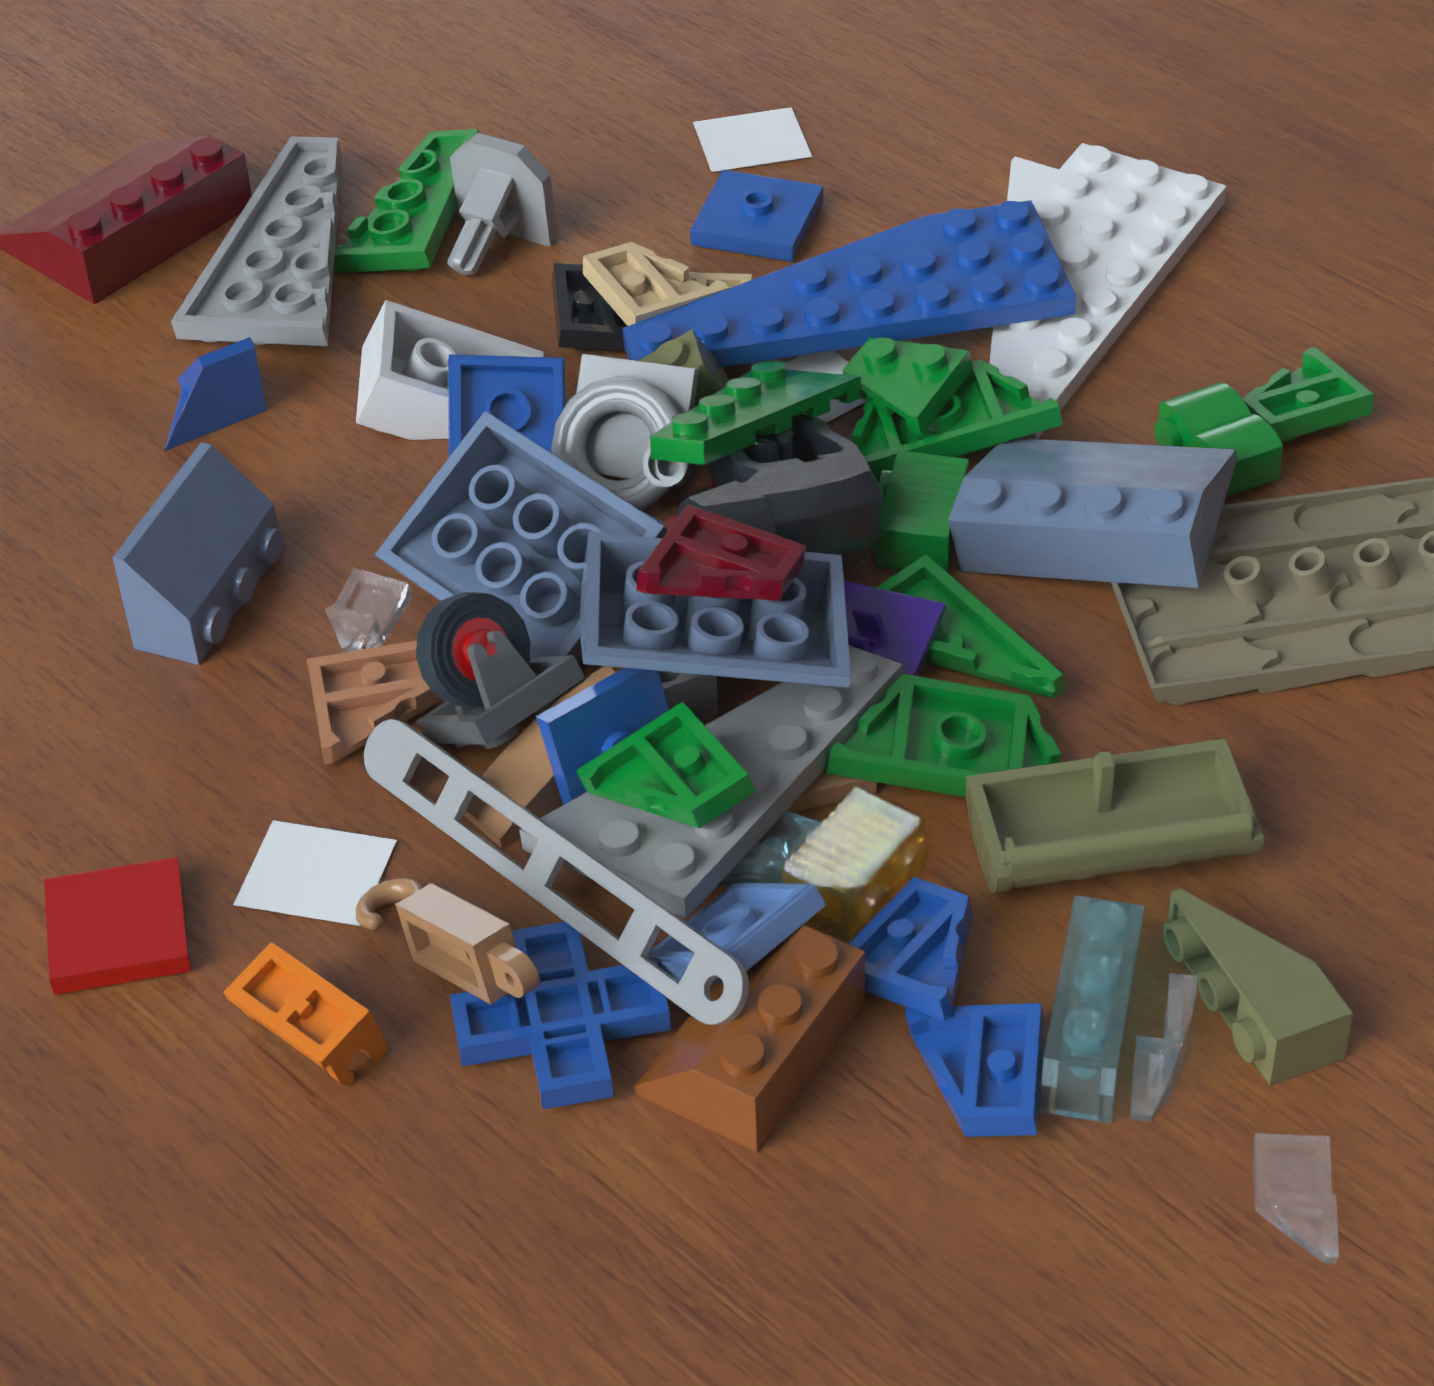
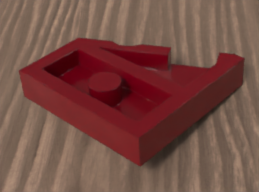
(720, 559)

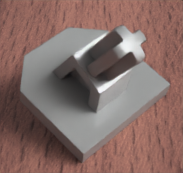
(498, 195)

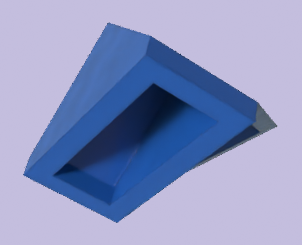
(217, 393)

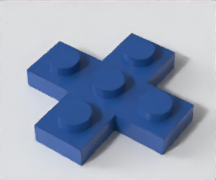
(562, 1018)

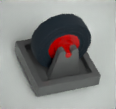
(480, 662)

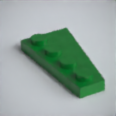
(747, 407)

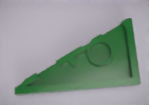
(972, 636)

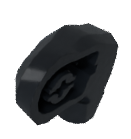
(802, 488)

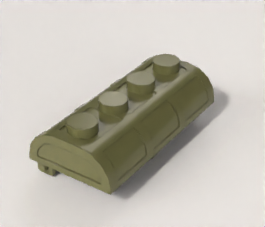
(1110, 815)

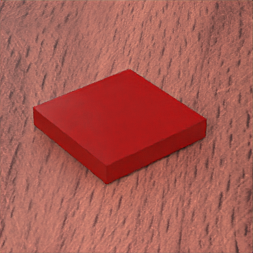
(116, 925)

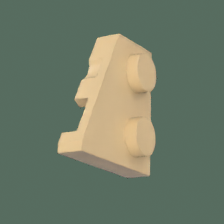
(642, 283)

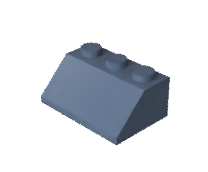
(196, 557)

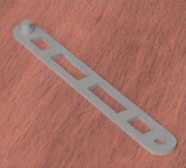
(391, 760)

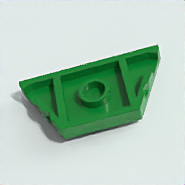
(979, 415)
(941, 731)

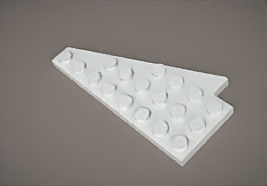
(1118, 237)

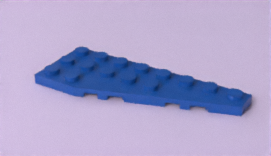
(898, 284)

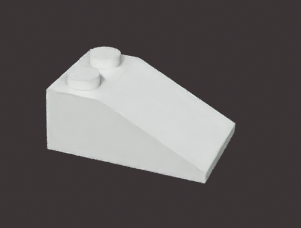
(407, 370)

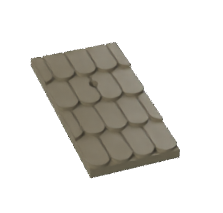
(1295, 596)

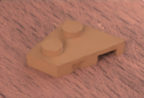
(362, 690)

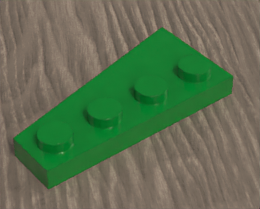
(408, 213)

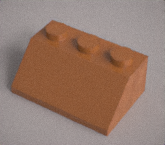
(754, 1068)

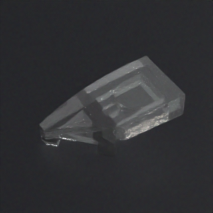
(367, 609)
(1296, 1190)

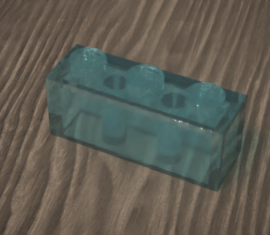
(1091, 1009)

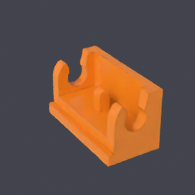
(306, 1012)

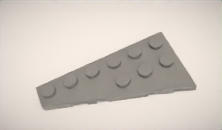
(276, 260)
(782, 745)

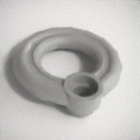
(610, 396)

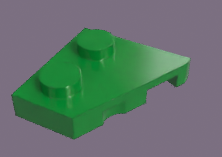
(909, 378)
(1310, 398)
(670, 771)

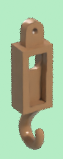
(453, 938)

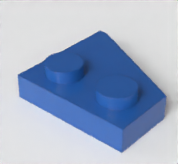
(917, 947)
(986, 1065)

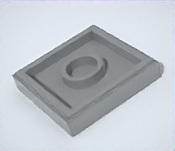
(621, 438)

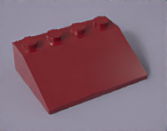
(132, 214)

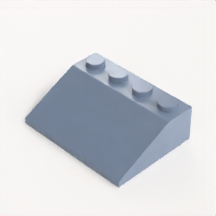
(1092, 511)
(511, 526)
(769, 640)

